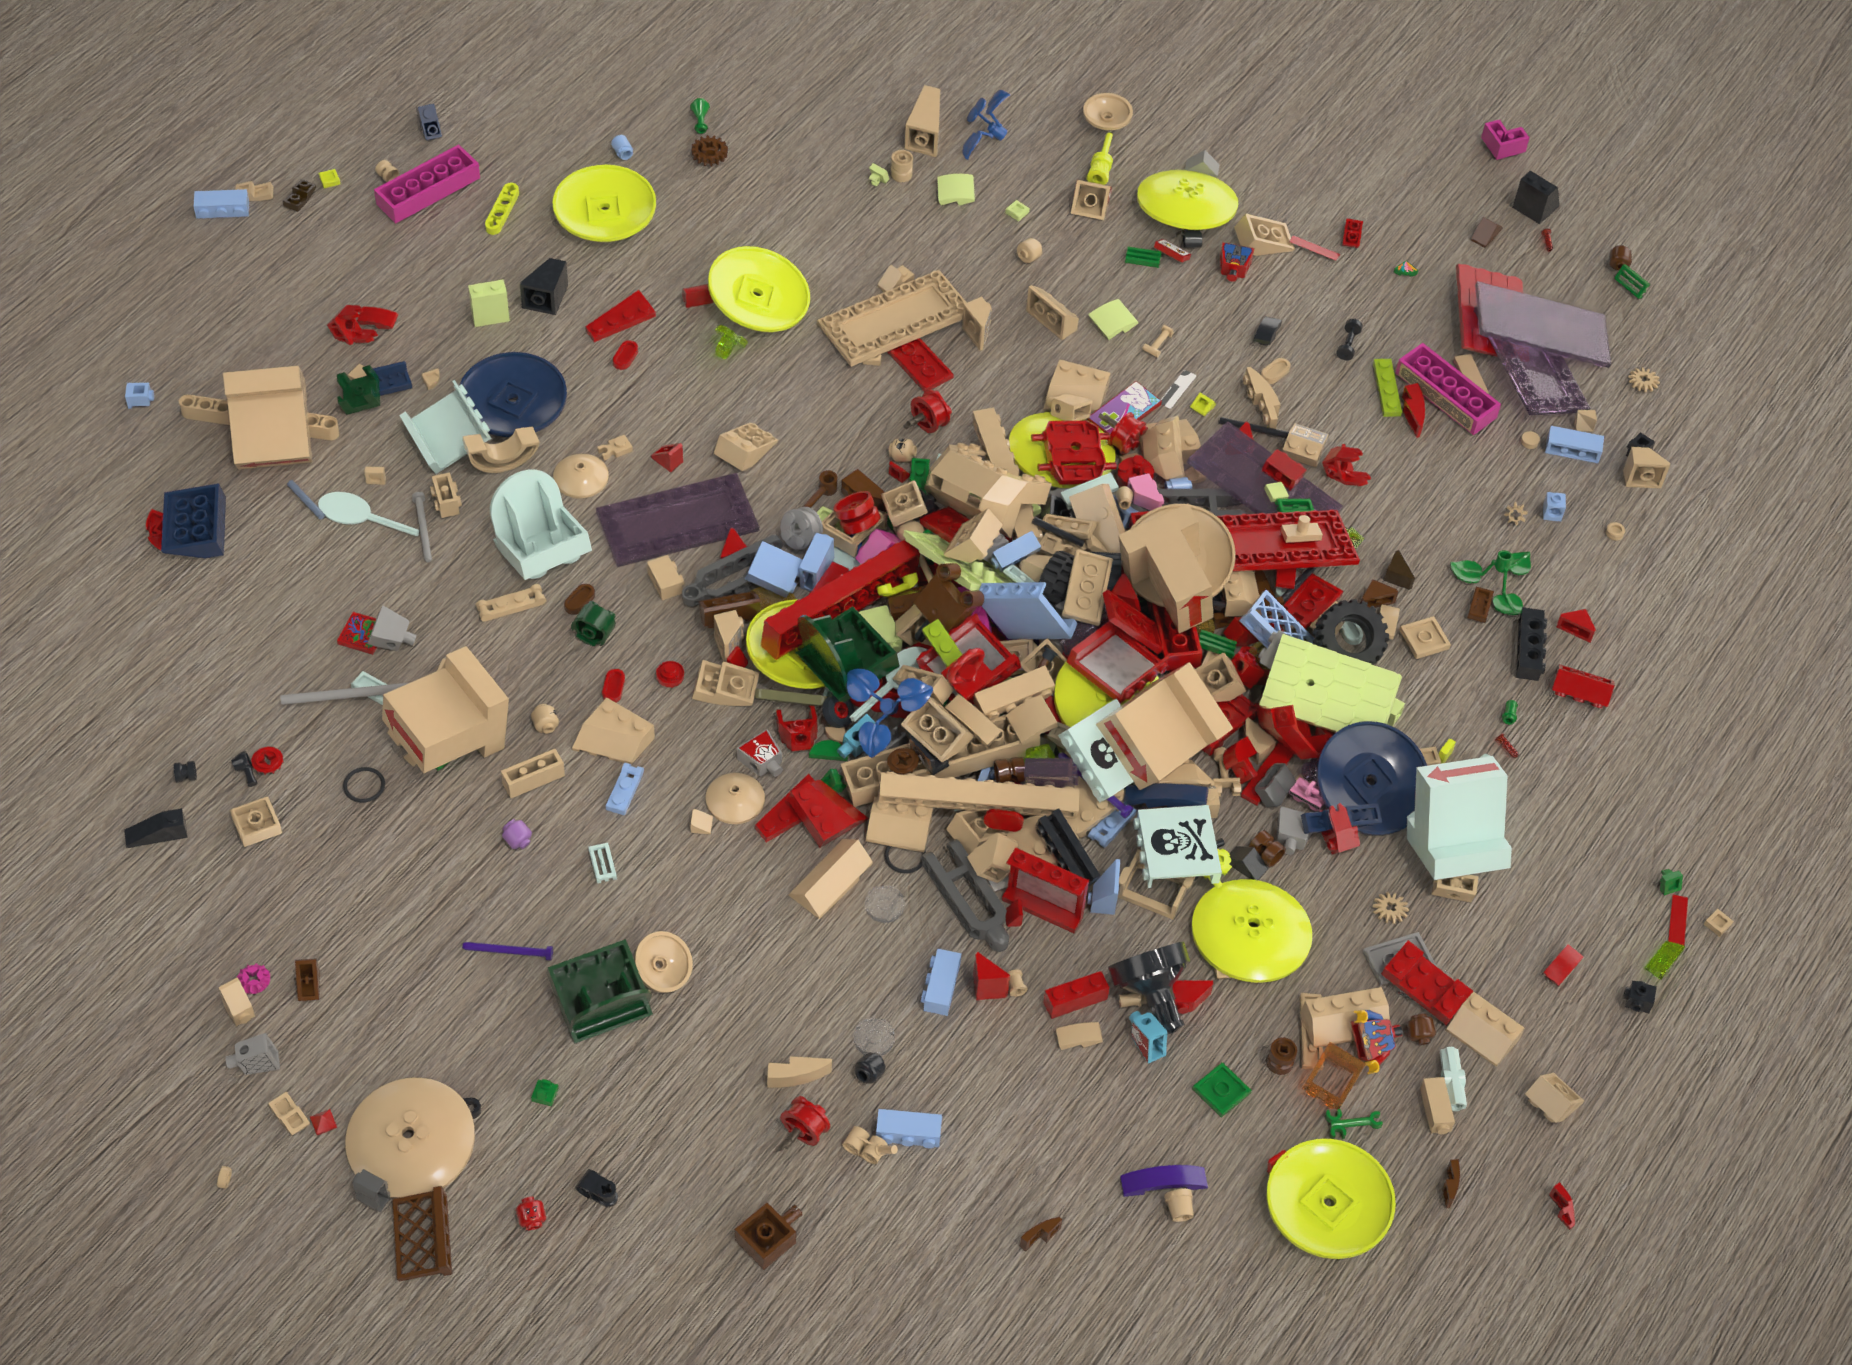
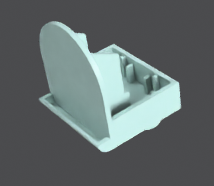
(534, 525)

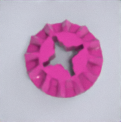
(254, 986)

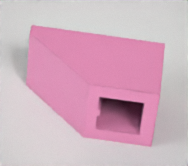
(1145, 492)

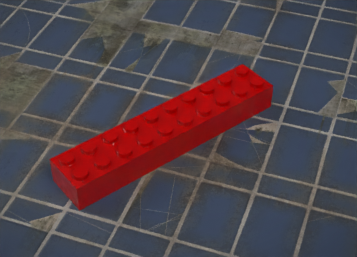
(853, 589)
(1182, 646)

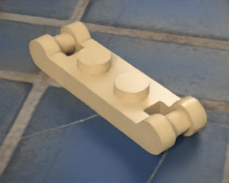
(511, 603)

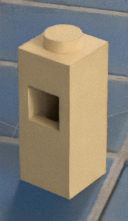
(1437, 1105)

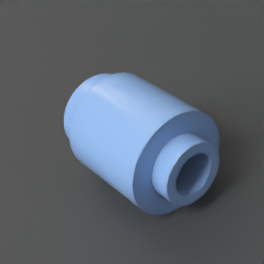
(622, 147)
(1178, 483)

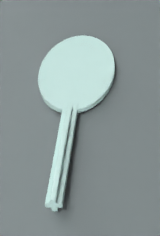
(352, 509)
(905, 657)

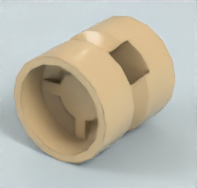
(901, 165)

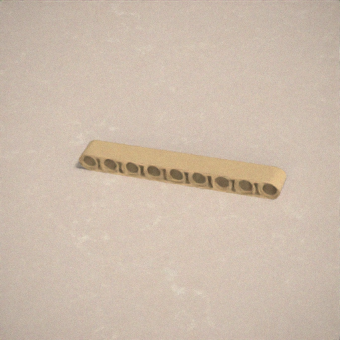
(217, 411)

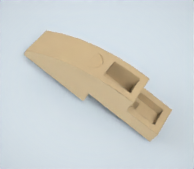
(1263, 396)

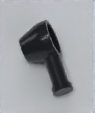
(242, 762)

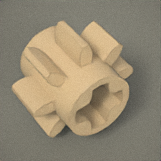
(1512, 516)

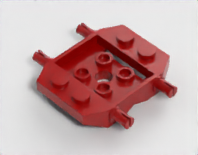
(1058, 440)

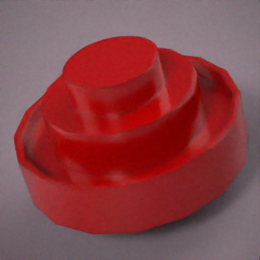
(670, 674)

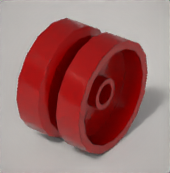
(856, 512)

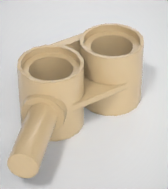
(870, 1150)

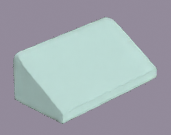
(1017, 575)

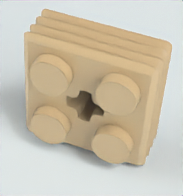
(904, 503)
(251, 831)

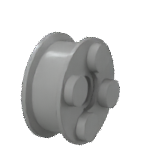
(800, 527)

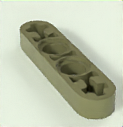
(790, 697)

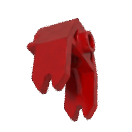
(346, 328)
(1339, 466)
(1251, 673)
(800, 733)
(1343, 834)

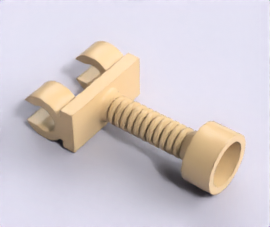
(1225, 781)

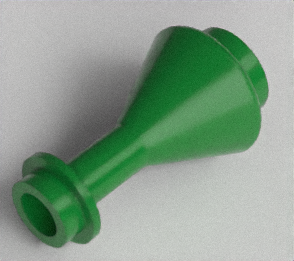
(700, 108)

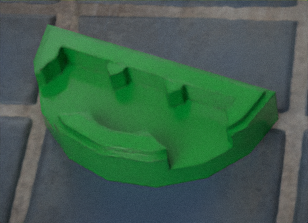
(826, 750)

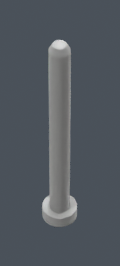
(419, 498)

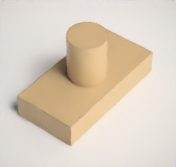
(1302, 531)

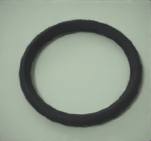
(366, 799)
(886, 854)

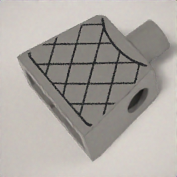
(255, 1055)

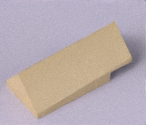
(832, 877)

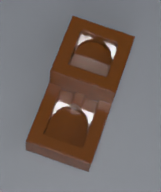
(1452, 1183)
(1044, 1230)

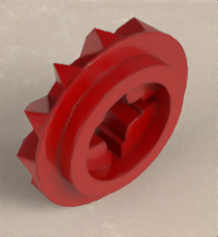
(271, 753)

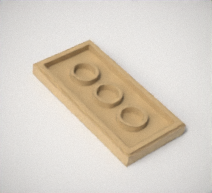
(1085, 587)

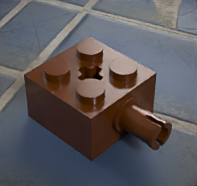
(767, 1234)

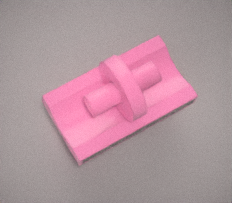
(1307, 793)

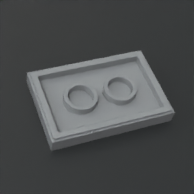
(1381, 954)

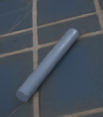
(306, 500)

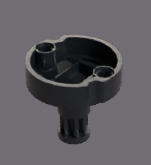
(1153, 977)

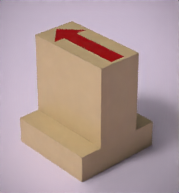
(268, 417)
(1166, 554)
(448, 713)
(1164, 725)

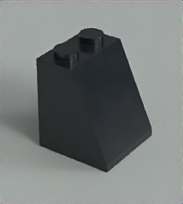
(1536, 197)
(545, 287)

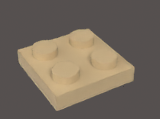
(1425, 637)

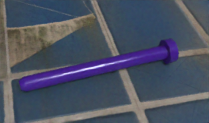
(548, 953)

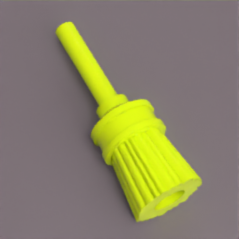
(1101, 164)

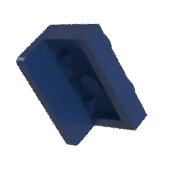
(393, 378)

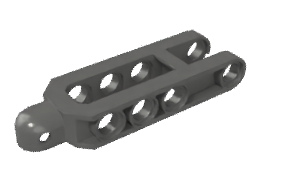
(1212, 498)
(698, 590)
(990, 930)

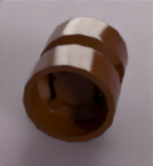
(1009, 770)
(1270, 851)
(1281, 1056)

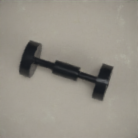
(1353, 328)

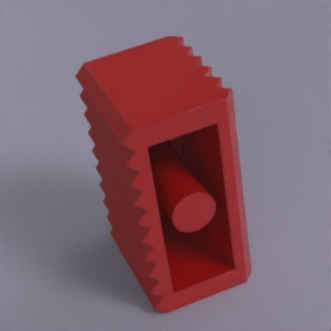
(1284, 469)

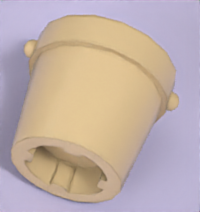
(1180, 1204)

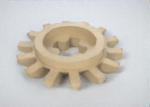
(1636, 379)
(1389, 914)

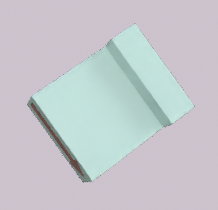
(1460, 818)

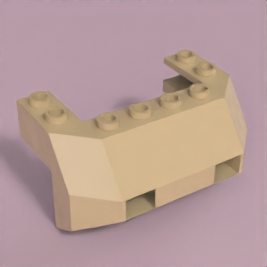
(963, 471)

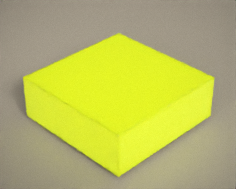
(329, 178)
(1446, 750)

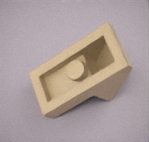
(895, 277)

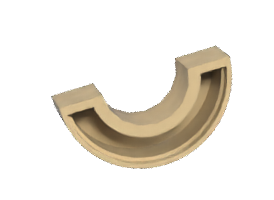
(504, 455)

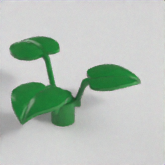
(1517, 563)

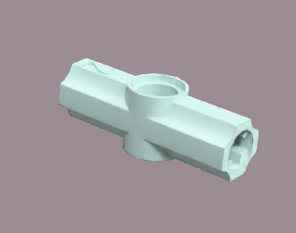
(1454, 1077)

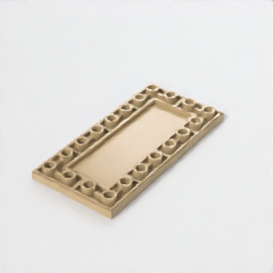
(893, 317)

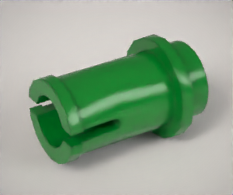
(1509, 716)

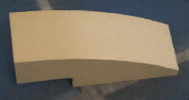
(973, 720)
(798, 1072)

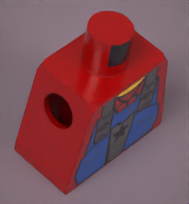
(1235, 261)

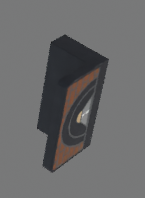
(929, 760)

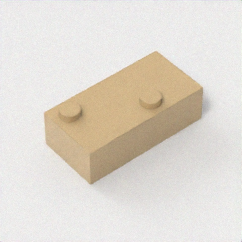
(1099, 506)

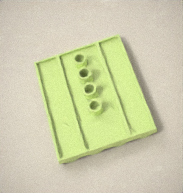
(972, 573)
(1342, 690)

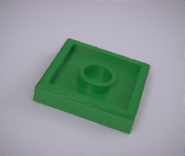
(1221, 1089)

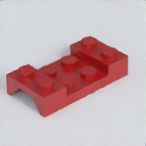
(1236, 713)
(1426, 983)

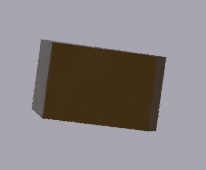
(1399, 572)

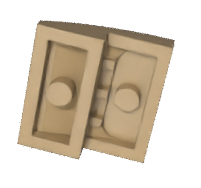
(1031, 719)

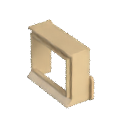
(845, 542)
(1145, 902)

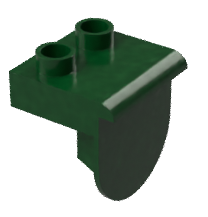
(843, 645)
(599, 991)

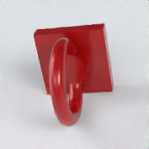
(969, 673)

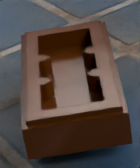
(1480, 604)

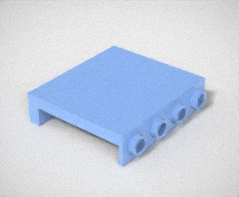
(1024, 611)

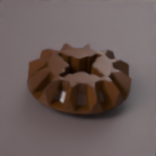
(906, 755)

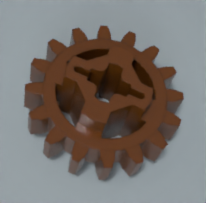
(709, 150)

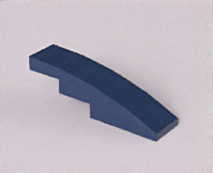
(1167, 794)
(1359, 816)

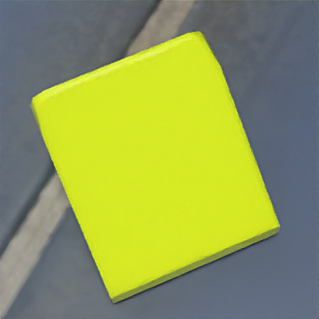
(1202, 404)

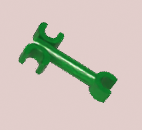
(1339, 1125)

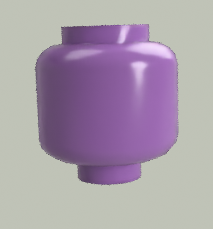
(516, 834)

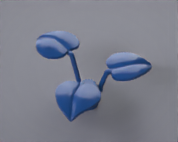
(995, 129)
(861, 686)

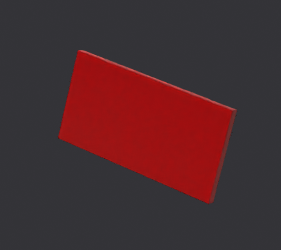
(1263, 547)

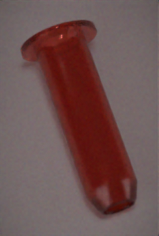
(1547, 237)
(1507, 746)

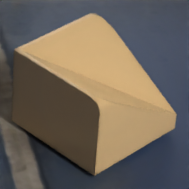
(1585, 420)

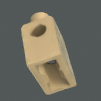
(1070, 407)

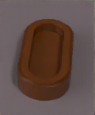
(579, 598)

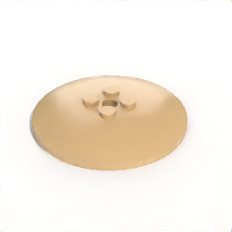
(1215, 555)
(431, 1156)

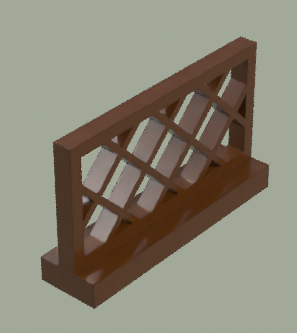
(440, 1235)

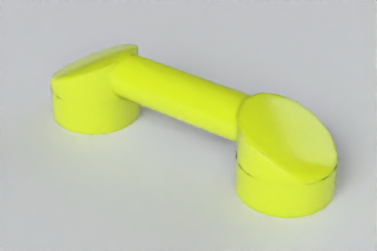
(909, 582)

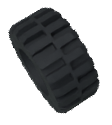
(1056, 576)
(1361, 615)

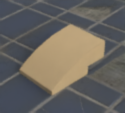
(725, 684)

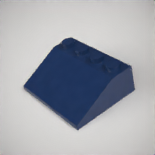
(194, 522)

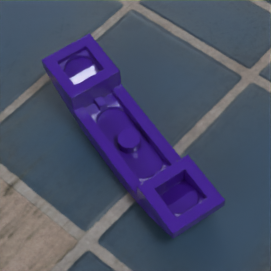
(1163, 1177)

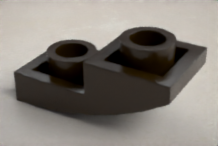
(300, 195)

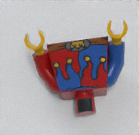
(1374, 1038)

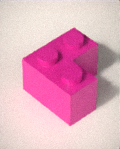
(1502, 141)
(878, 541)

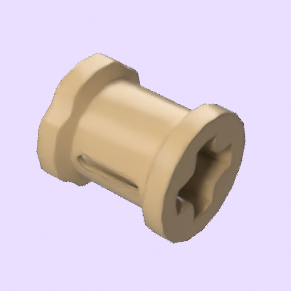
(1016, 984)

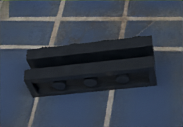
(1065, 846)

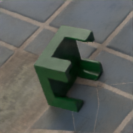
(359, 393)

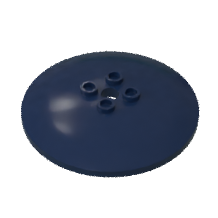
(518, 375)
(1377, 752)

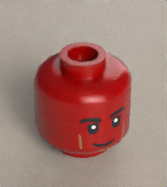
(530, 1213)

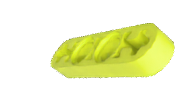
(501, 208)

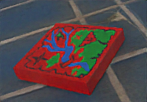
(357, 633)

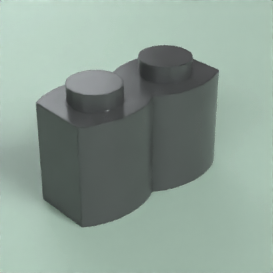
(1275, 785)
(371, 1190)

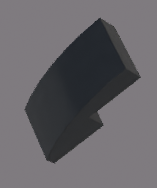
(1267, 330)

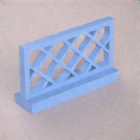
(1260, 626)

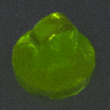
(728, 341)

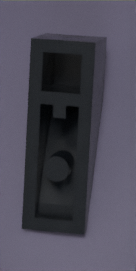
(159, 828)

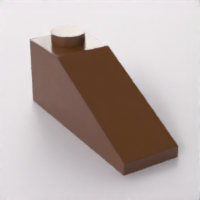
(859, 482)

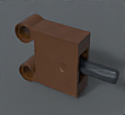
(944, 601)

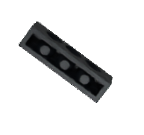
(1530, 644)

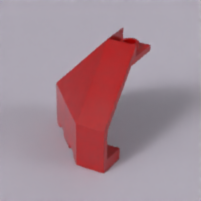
(1290, 732)

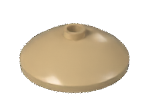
(1108, 111)
(581, 475)
(735, 806)
(672, 956)

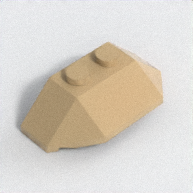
(1164, 448)
(1188, 774)

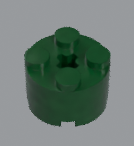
(593, 624)

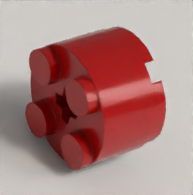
(1133, 467)

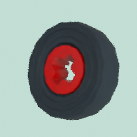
(834, 717)

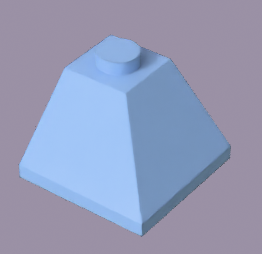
(1105, 891)

